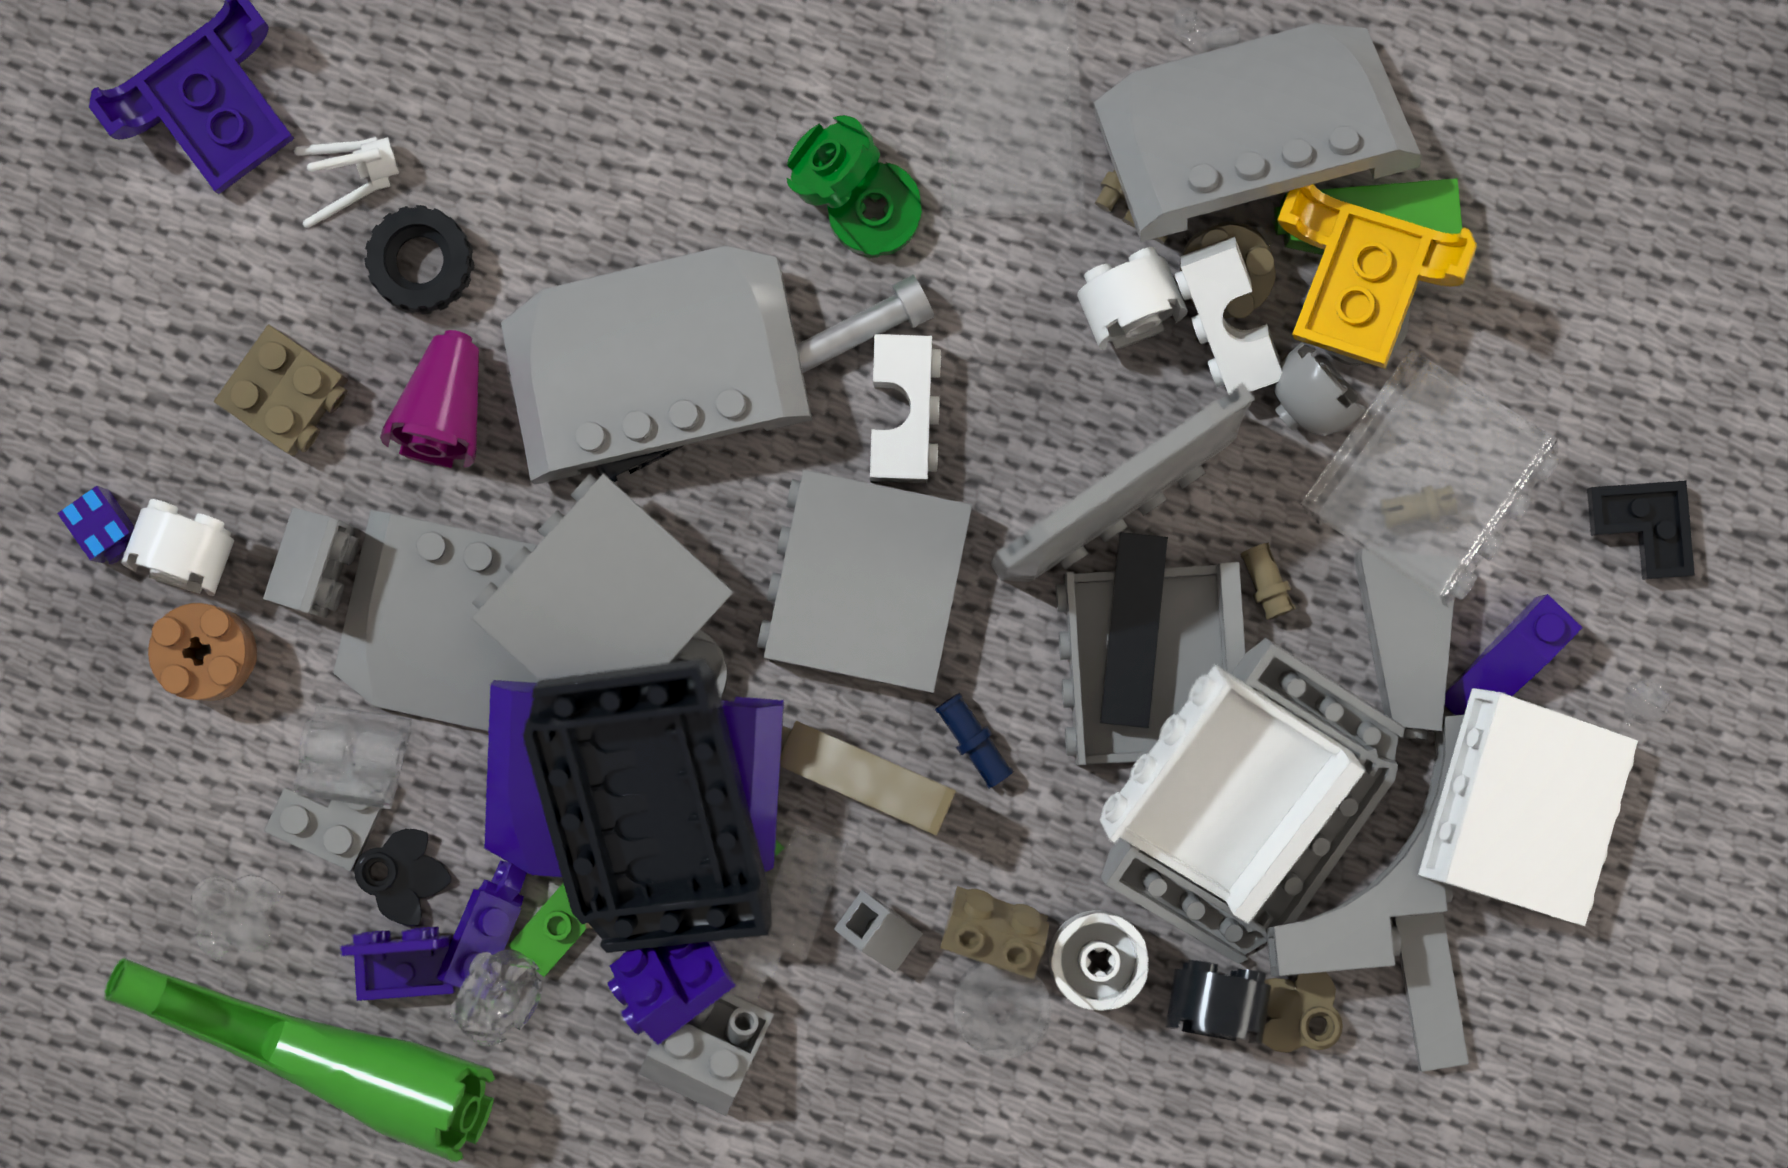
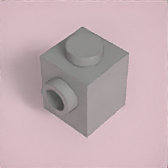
(878, 931)

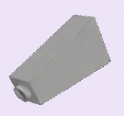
(1408, 644)

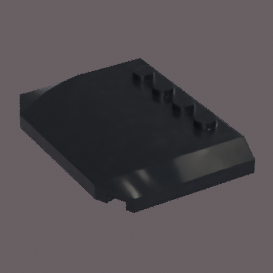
(647, 806)

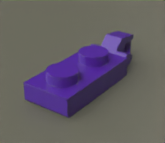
(485, 922)

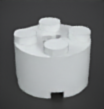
(1130, 299)
(178, 548)
(1126, 960)

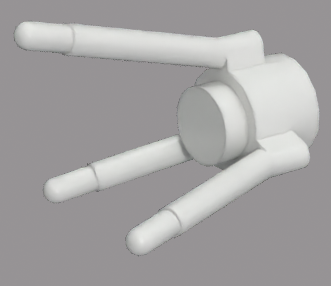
(373, 160)

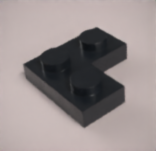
(1659, 517)

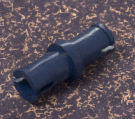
(974, 740)

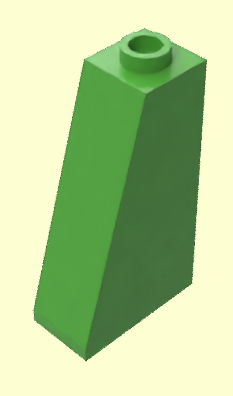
(1424, 203)

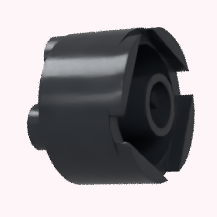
(1219, 1003)

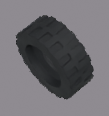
(411, 224)

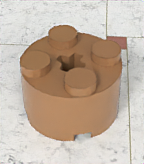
(182, 633)

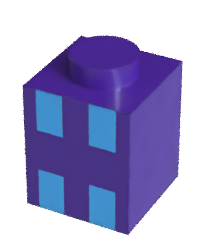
(98, 525)

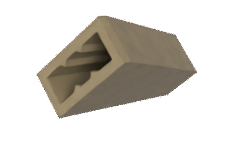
(865, 777)

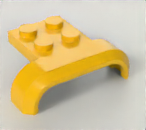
(1366, 272)

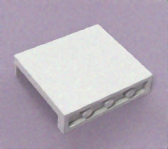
(1232, 792)
(1528, 806)

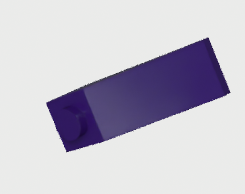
(1516, 653)

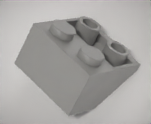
(311, 563)
(710, 1052)

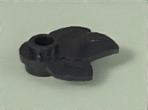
(408, 878)

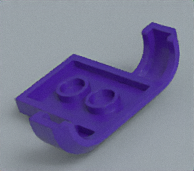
(203, 99)

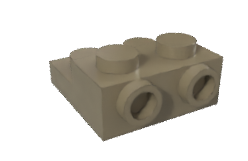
(282, 392)
(995, 932)

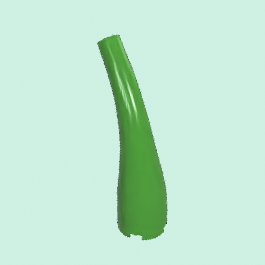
(379, 1080)

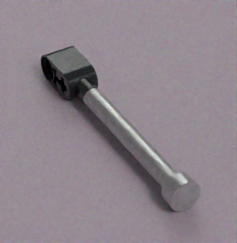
(907, 304)

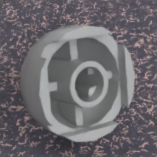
(1314, 394)

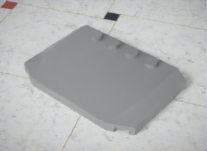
(1252, 124)
(653, 360)
(1124, 490)
(411, 624)
(1338, 715)

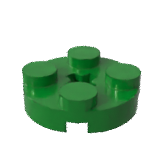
(851, 154)
(901, 219)

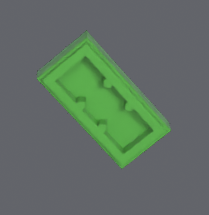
(549, 933)

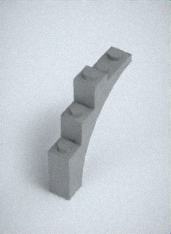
(1360, 929)

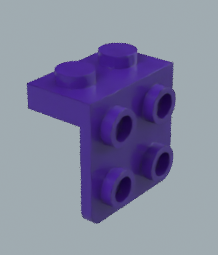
(398, 966)

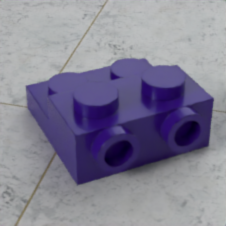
(668, 986)

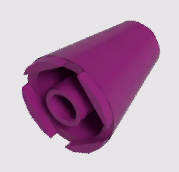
(439, 404)

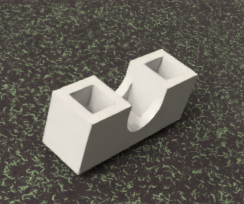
(1212, 280)
(906, 366)

